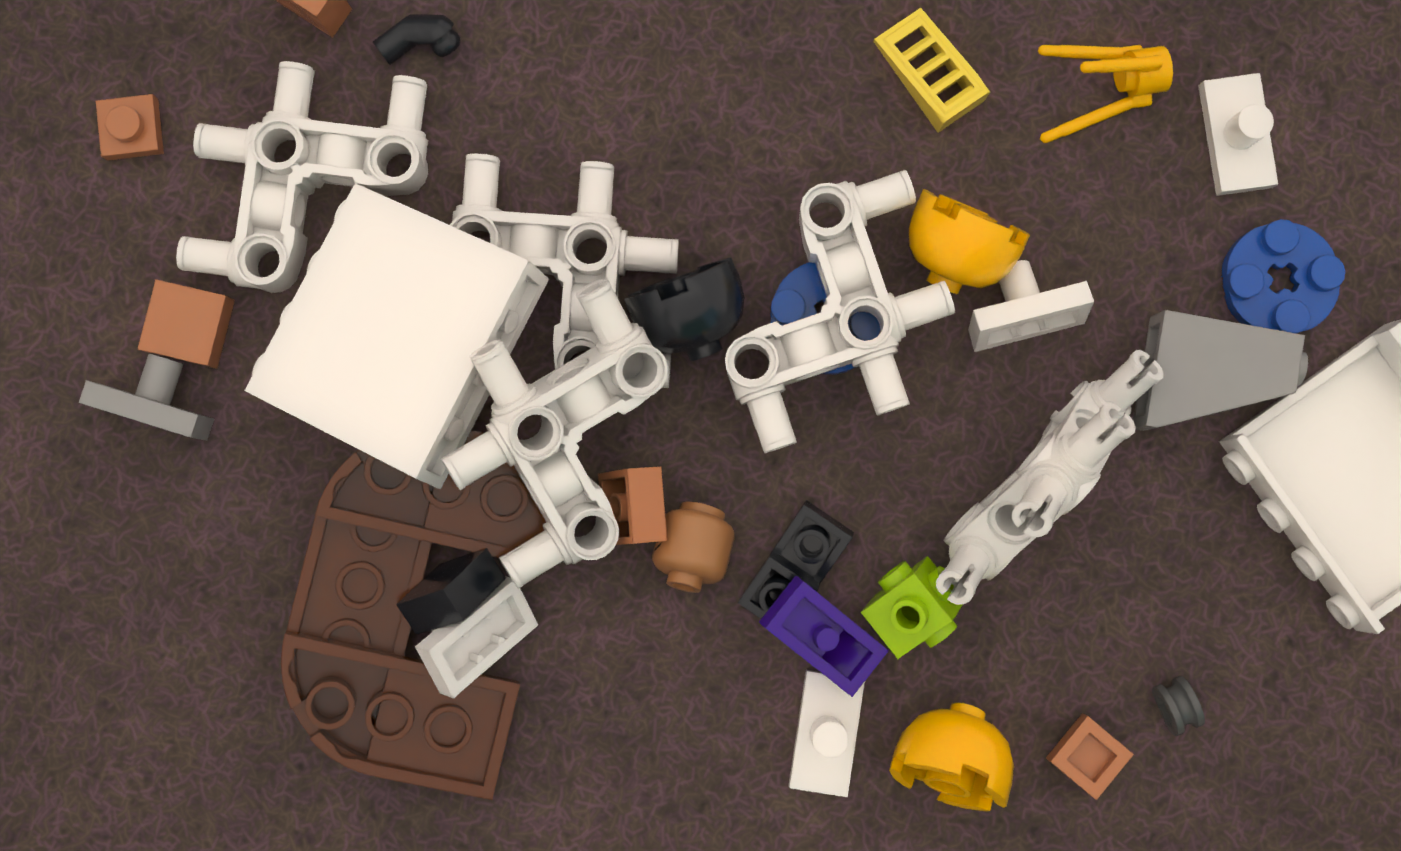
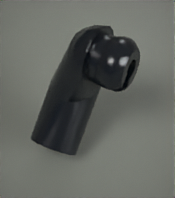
(418, 30)

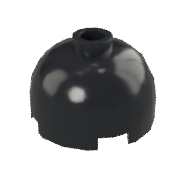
(690, 309)

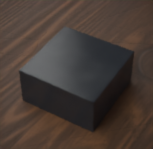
(451, 591)

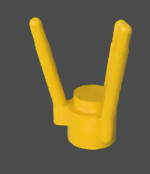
(1134, 70)

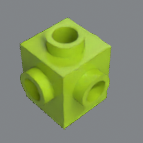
(911, 608)

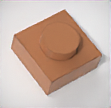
(129, 127)
(1089, 756)

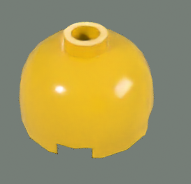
(962, 243)
(956, 756)

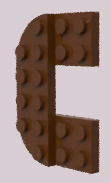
(350, 639)

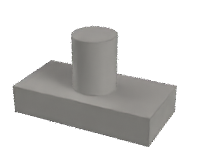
(151, 400)

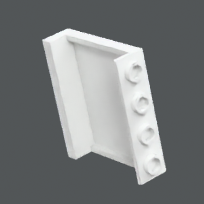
(388, 333)
(1333, 476)

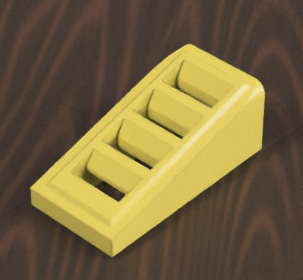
(938, 113)

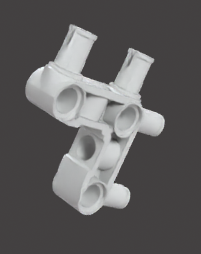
(277, 193)
(552, 246)
(851, 286)
(569, 404)
(1048, 480)

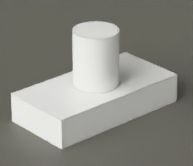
(1238, 134)
(1028, 311)
(467, 648)
(825, 737)

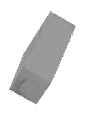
(1215, 367)

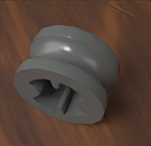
(1178, 705)

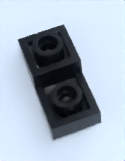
(804, 550)

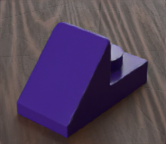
(823, 636)

